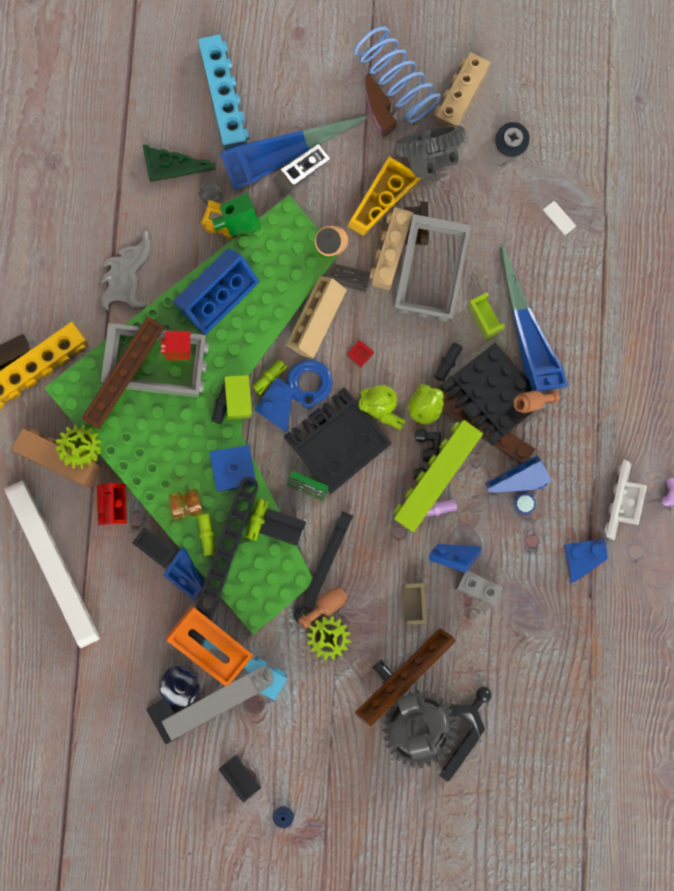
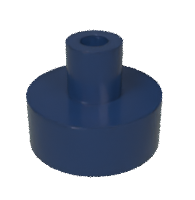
(283, 811)

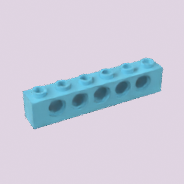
(209, 48)

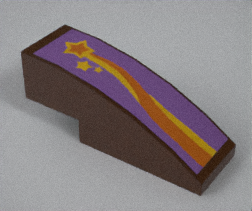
(379, 107)

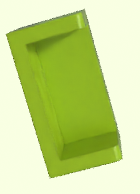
(485, 317)
(238, 397)

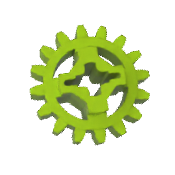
(84, 453)
(339, 630)

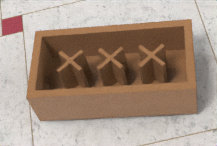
(43, 452)

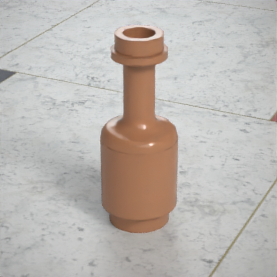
(534, 400)
(326, 605)

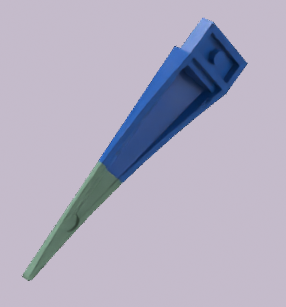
(256, 159)
(537, 355)

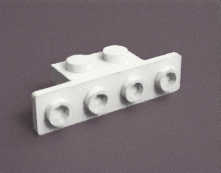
(627, 501)

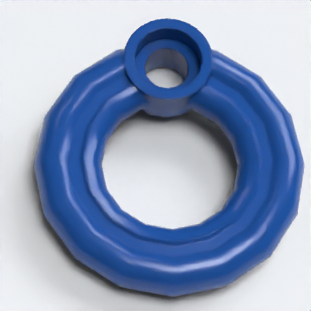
(321, 393)

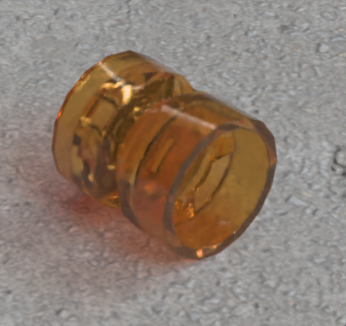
(192, 506)

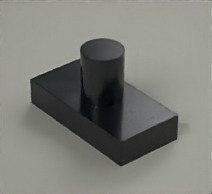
(154, 547)

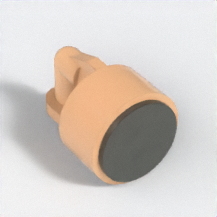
(331, 240)

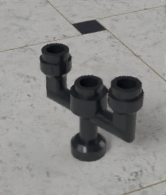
(422, 436)

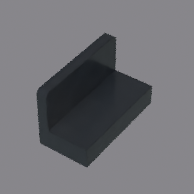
(282, 527)
(158, 713)
(239, 778)

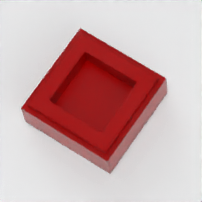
(360, 353)

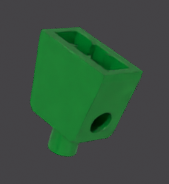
(238, 216)

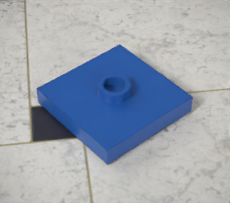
(231, 467)

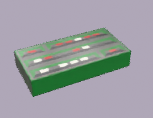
(307, 486)

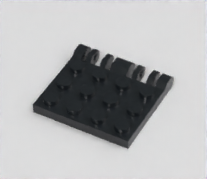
(490, 386)
(340, 443)

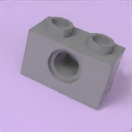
(479, 588)

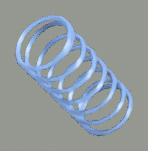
(418, 106)

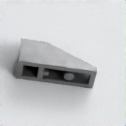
(300, 169)

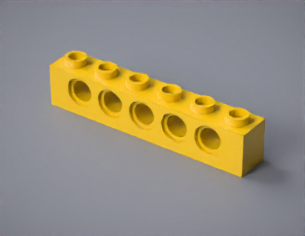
(37, 356)

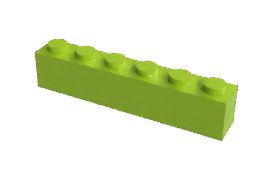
(437, 476)

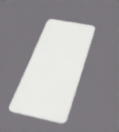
(559, 217)

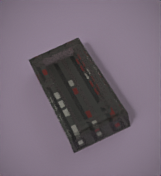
(350, 277)

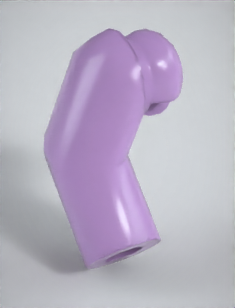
(669, 499)

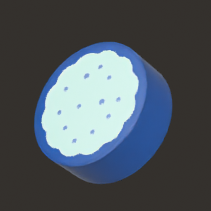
(524, 503)

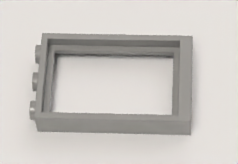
(441, 226)
(110, 360)
(218, 702)

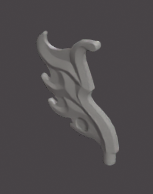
(122, 274)

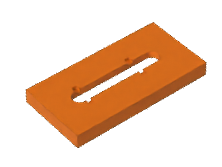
(221, 671)

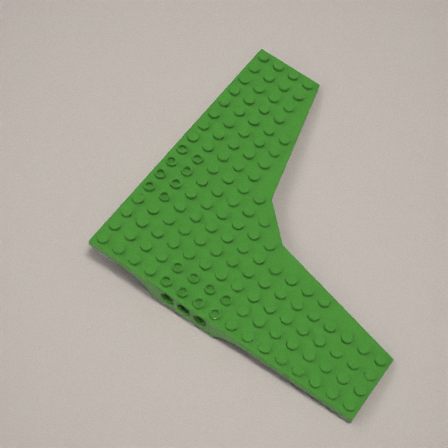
(164, 440)

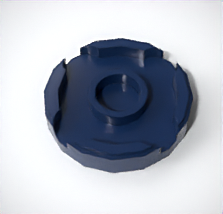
(178, 686)

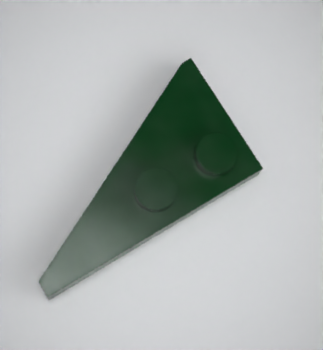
(166, 165)

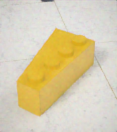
(386, 191)

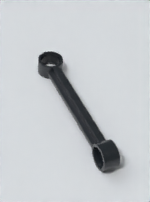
(325, 562)

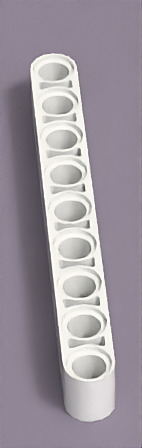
(52, 564)

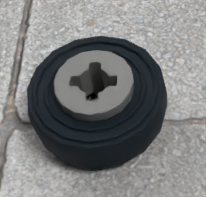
(510, 146)

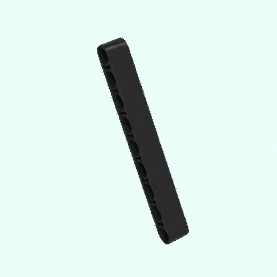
(221, 552)

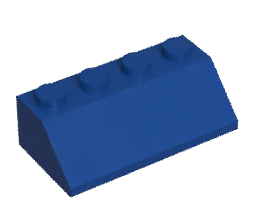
(216, 291)

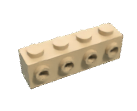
(462, 91)
(390, 254)
(316, 317)

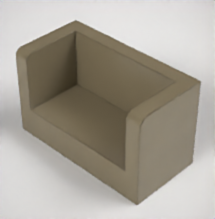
(414, 604)

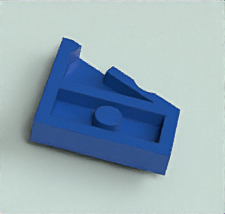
(277, 404)
(455, 556)
(584, 557)
(185, 575)

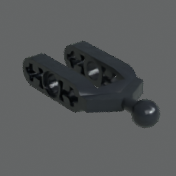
(472, 715)

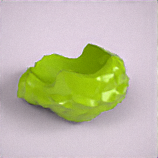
(378, 399)
(426, 404)

